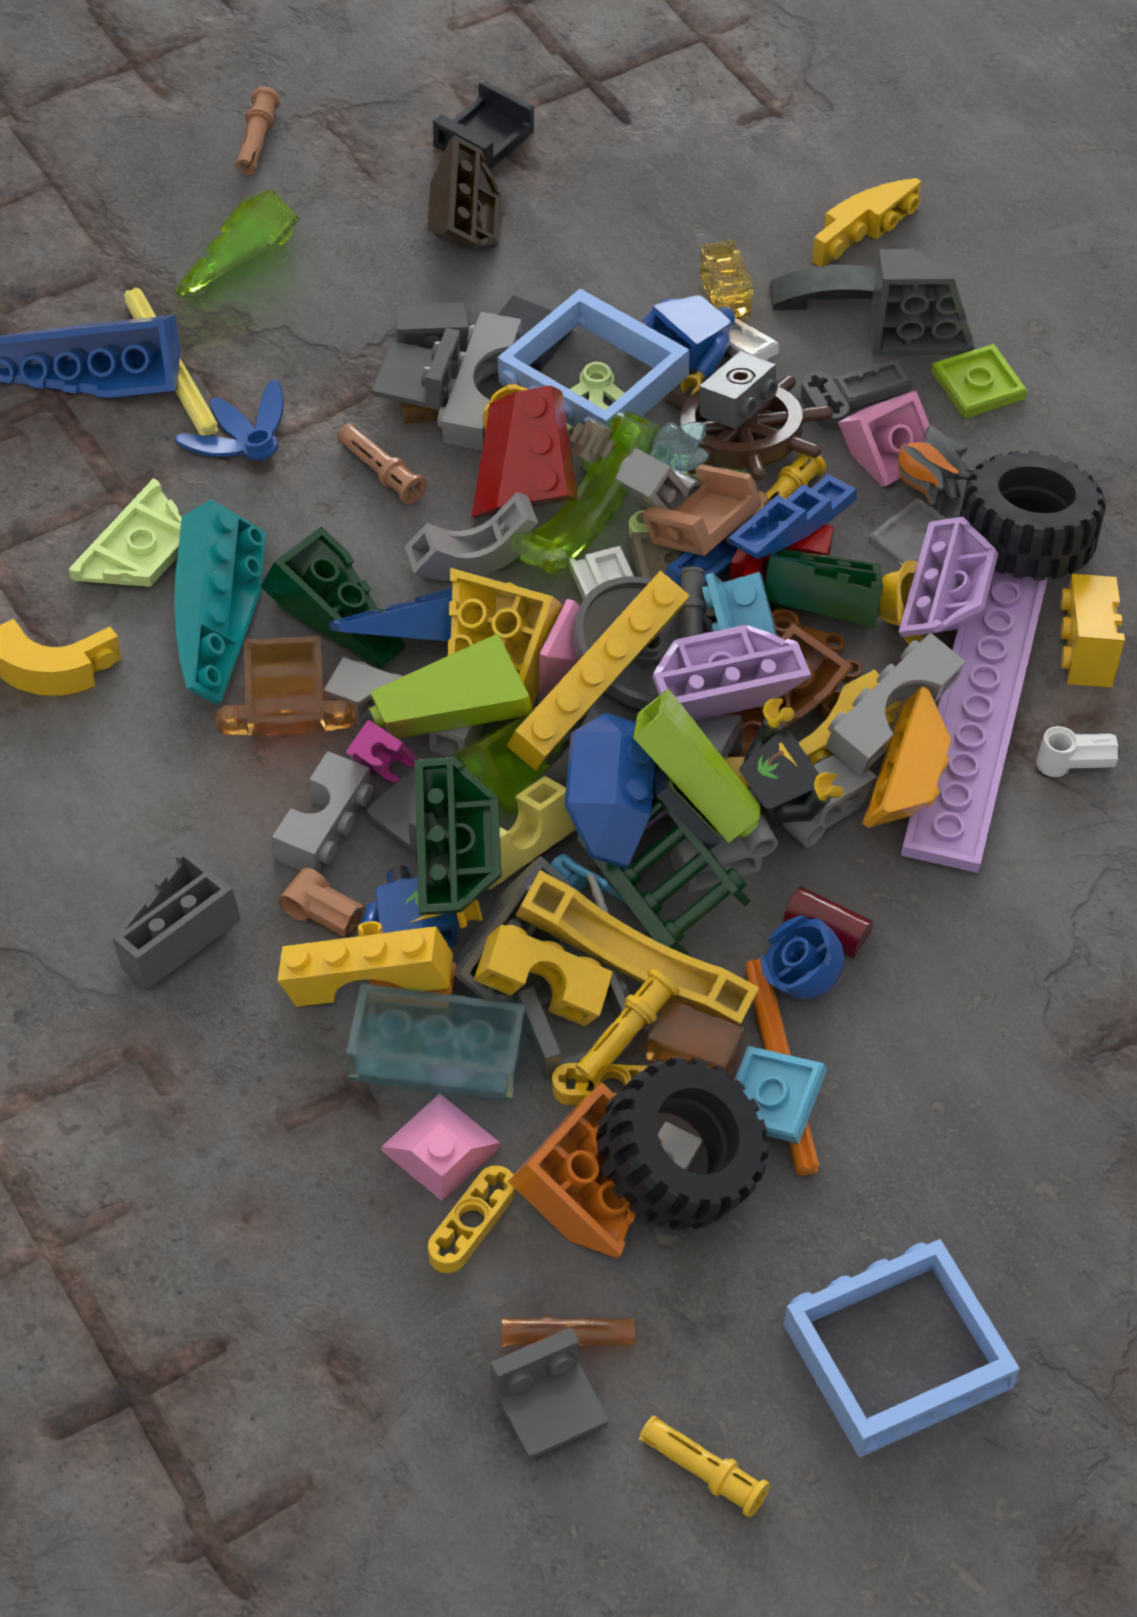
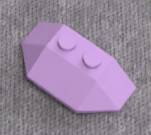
(949, 578)
(730, 670)

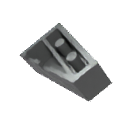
(175, 922)

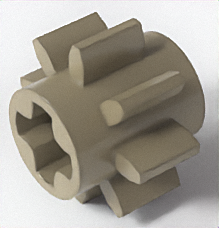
(592, 440)

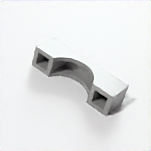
(463, 415)
(355, 680)
(864, 732)

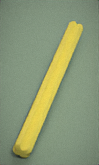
(186, 388)

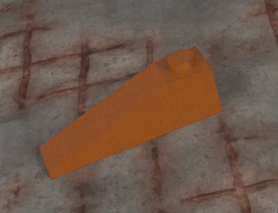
(826, 672)

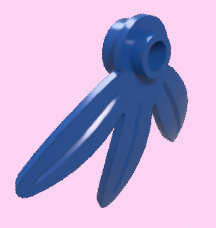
(253, 442)

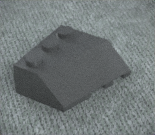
(916, 307)

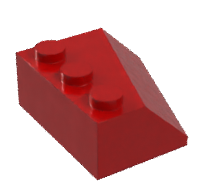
(525, 452)

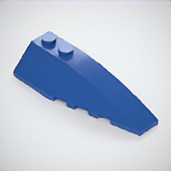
(96, 357)

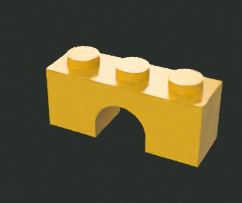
(575, 981)

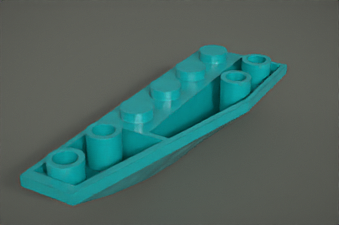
(215, 594)

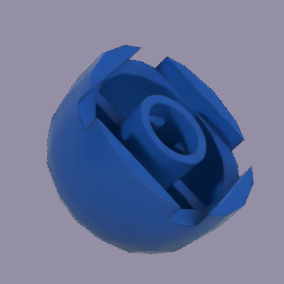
(803, 958)

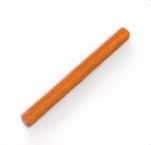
(775, 1040)

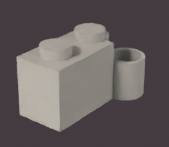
(654, 482)
(856, 795)
(741, 854)

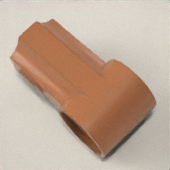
(312, 898)

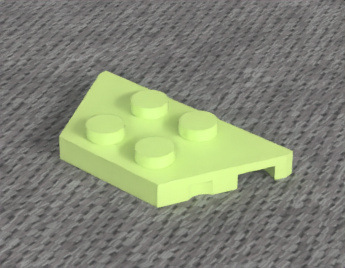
(135, 545)

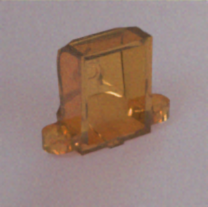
(284, 692)

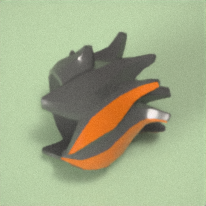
(934, 466)

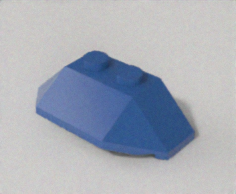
(609, 788)

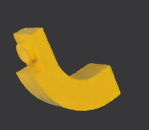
(54, 669)

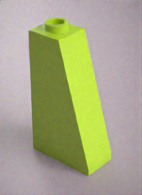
(453, 693)
(696, 766)

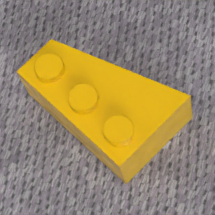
(1091, 630)

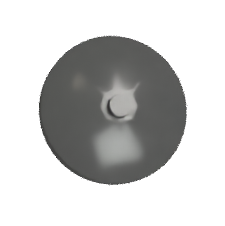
(596, 614)

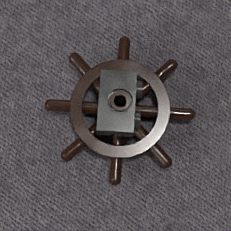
(736, 404)

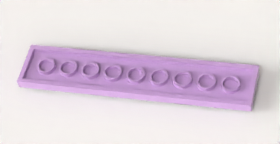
(980, 721)

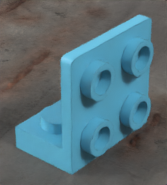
(739, 602)

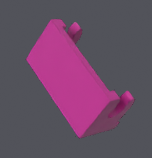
(379, 750)

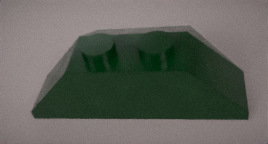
(454, 836)

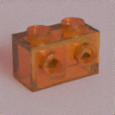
(694, 1034)

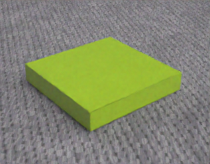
(979, 381)

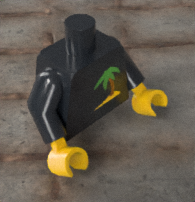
(782, 773)

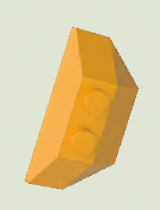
(911, 762)

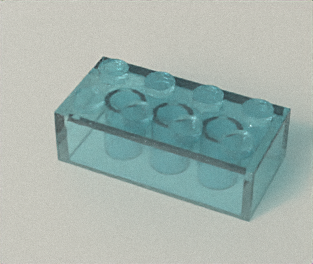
(436, 1042)

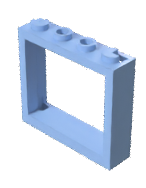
(664, 355)
(927, 1408)

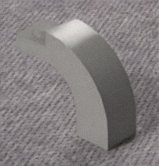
(471, 550)

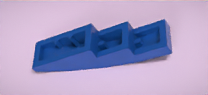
(794, 518)

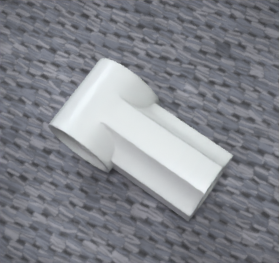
(1066, 750)

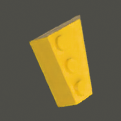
(518, 615)

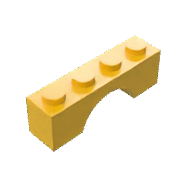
(406, 958)

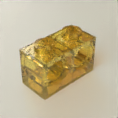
(726, 277)

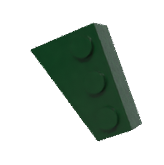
(824, 585)

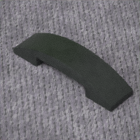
(822, 283)

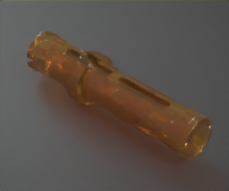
(588, 1330)

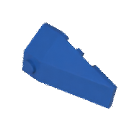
(424, 620)

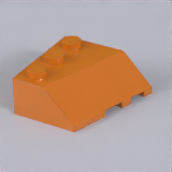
(568, 1183)

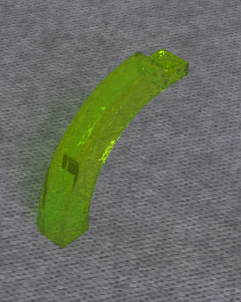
(598, 500)

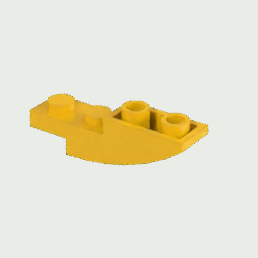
(865, 213)

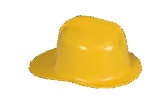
(895, 595)

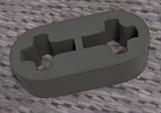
(831, 396)

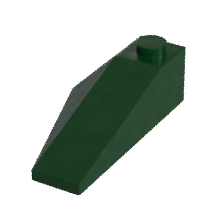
(321, 586)

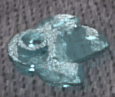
(680, 445)

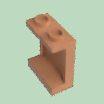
(708, 514)

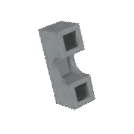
(312, 838)

